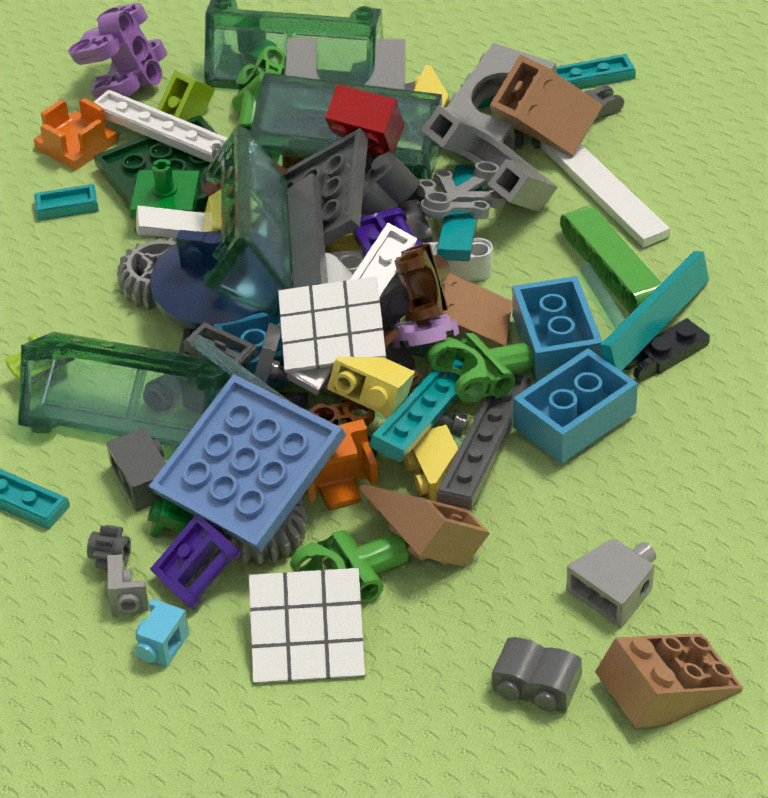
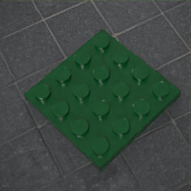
(123, 162)

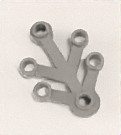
(441, 204)

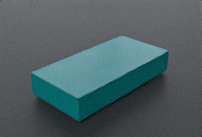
(66, 202)

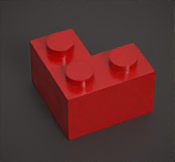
(371, 112)

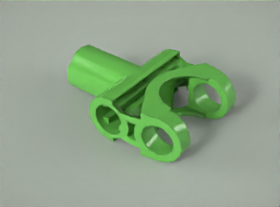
(249, 87)
(483, 369)
(345, 554)

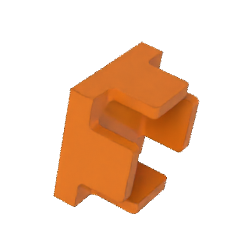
(76, 136)
(348, 464)

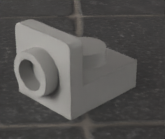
(123, 593)

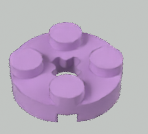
(425, 333)

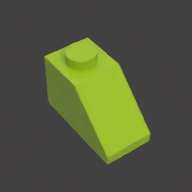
(185, 96)

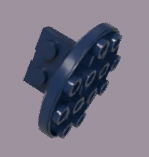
(180, 286)

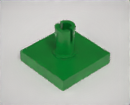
(165, 188)

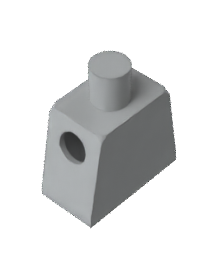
(613, 579)

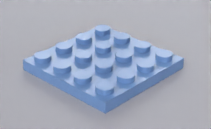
(247, 461)

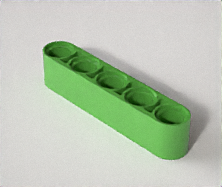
(609, 255)

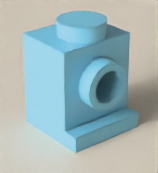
(161, 633)

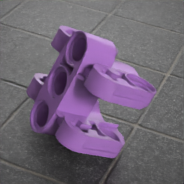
(132, 56)

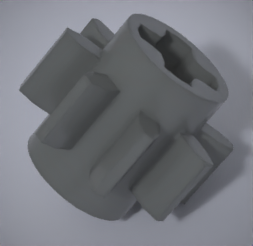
(108, 542)

